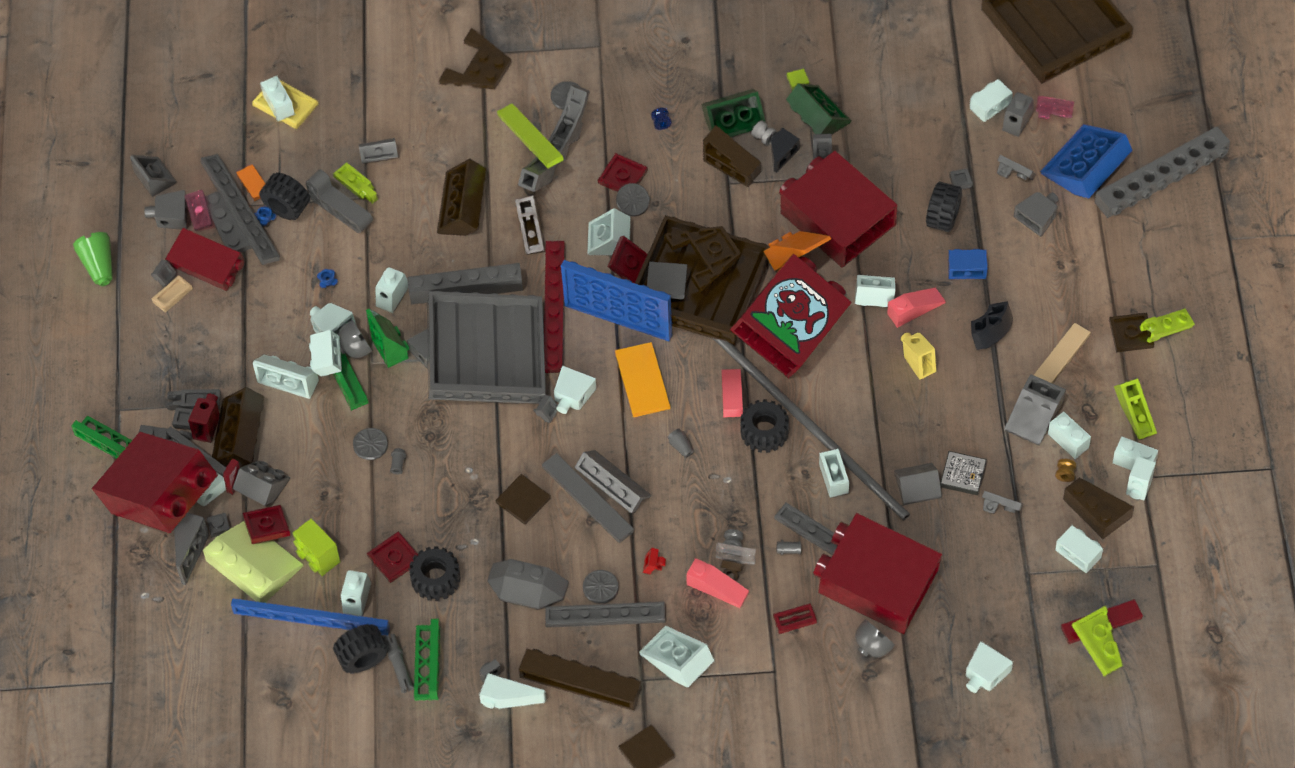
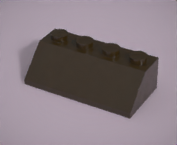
(462, 199)
(238, 427)

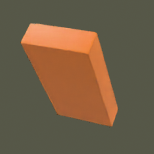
(251, 181)

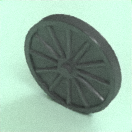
(560, 93)
(632, 199)
(370, 443)
(600, 586)

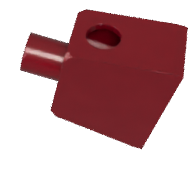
(204, 418)

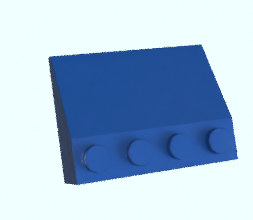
(1087, 160)

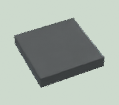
(668, 278)

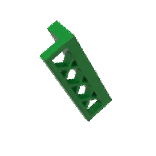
(350, 385)
(98, 440)
(434, 658)

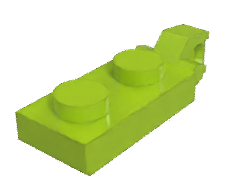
(356, 182)

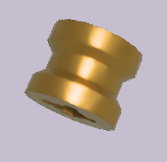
(1066, 470)

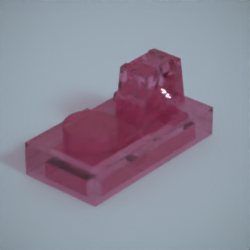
(1058, 107)
(199, 210)

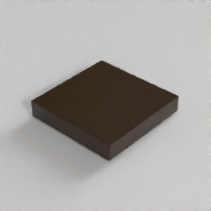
(1127, 332)
(523, 499)
(646, 749)

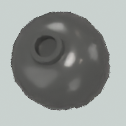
(352, 341)
(872, 641)

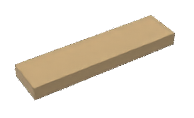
(1063, 353)

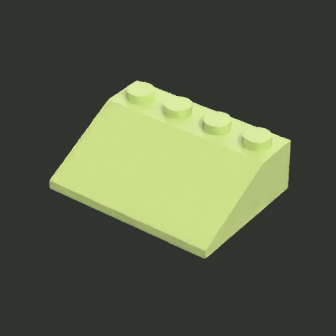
(254, 568)

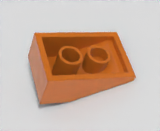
(798, 243)

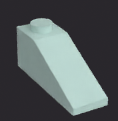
(507, 693)

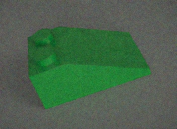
(386, 339)

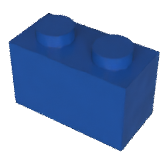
(967, 264)

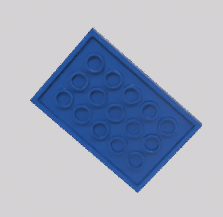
(617, 300)

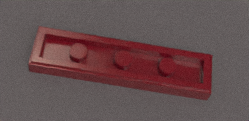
(1117, 616)

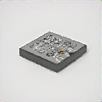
(963, 473)

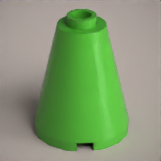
(96, 256)

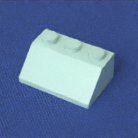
(285, 375)

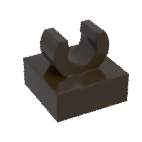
(732, 566)

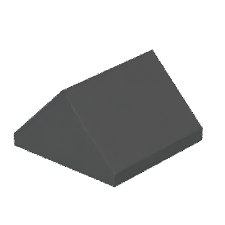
(152, 173)
(918, 483)

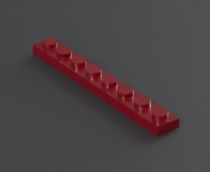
(553, 307)

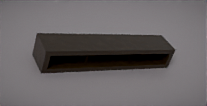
(580, 679)

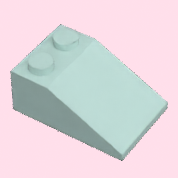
(678, 655)

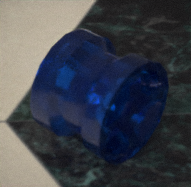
(661, 118)

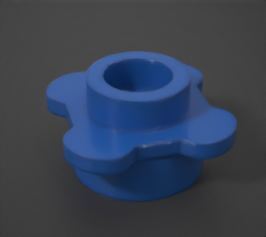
(265, 215)
(323, 275)

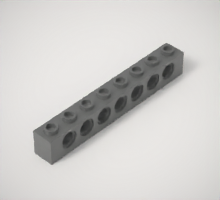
(1174, 165)

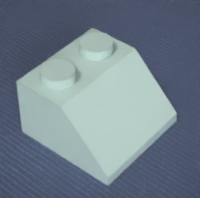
(606, 231)

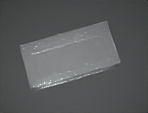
(736, 553)

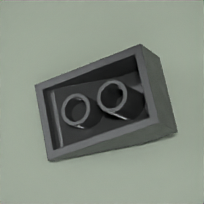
(190, 540)

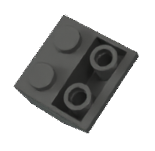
(260, 482)

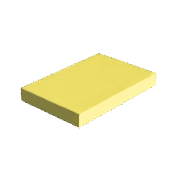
(302, 105)

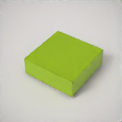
(796, 77)

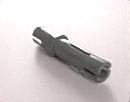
(395, 654)

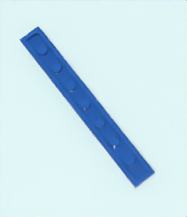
(305, 616)

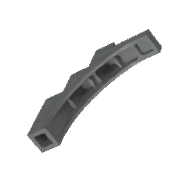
(566, 132)

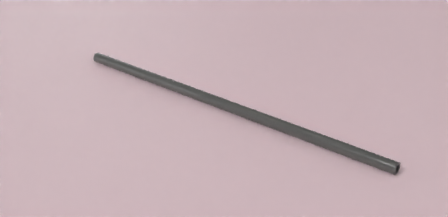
(813, 428)

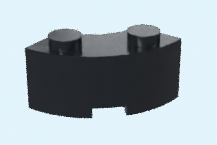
(992, 325)

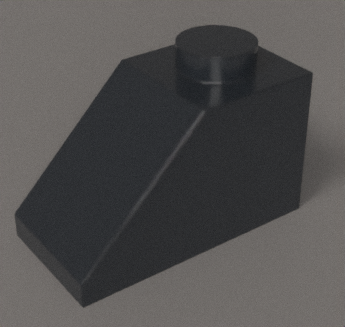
(783, 148)

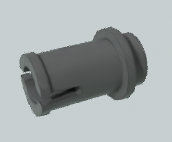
(397, 461)
(788, 547)

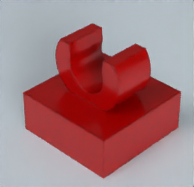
(652, 561)

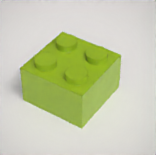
(316, 547)

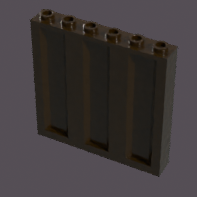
(1058, 33)
(722, 301)

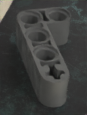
(337, 203)

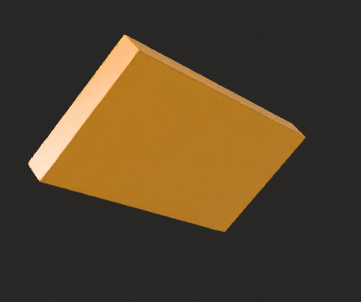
(642, 379)

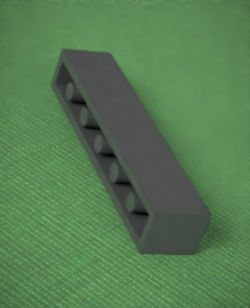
(480, 280)

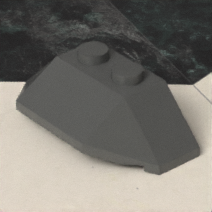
(526, 584)

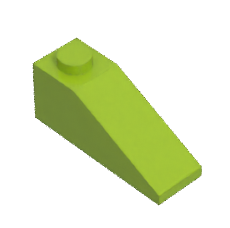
(1135, 408)

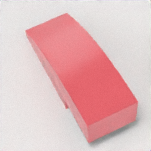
(732, 393)

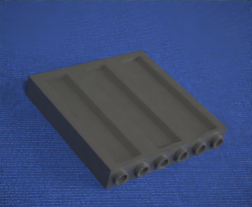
(485, 347)

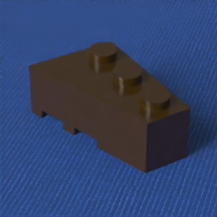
(730, 157)
(1097, 507)

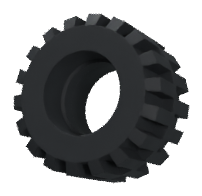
(284, 196)
(943, 206)
(764, 439)
(431, 560)
(360, 648)

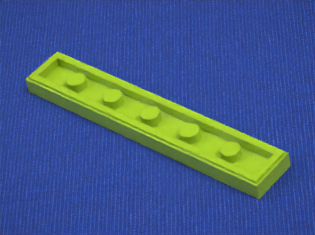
(530, 135)

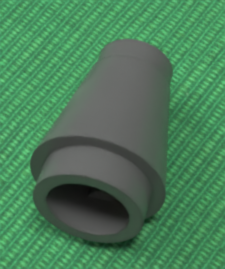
(680, 442)

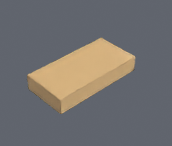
(172, 293)

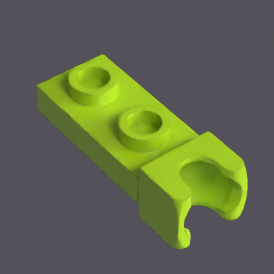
(1167, 324)

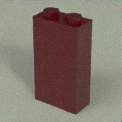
(205, 259)

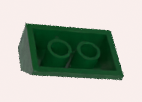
(817, 109)
(734, 113)

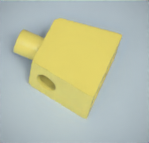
(919, 354)

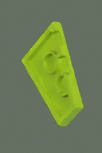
(1097, 638)

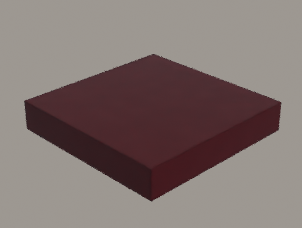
(621, 172)
(627, 259)
(266, 524)
(392, 557)

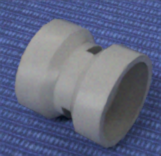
(763, 132)

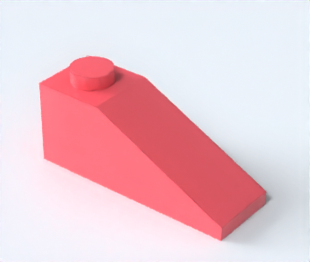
(913, 304)
(715, 583)

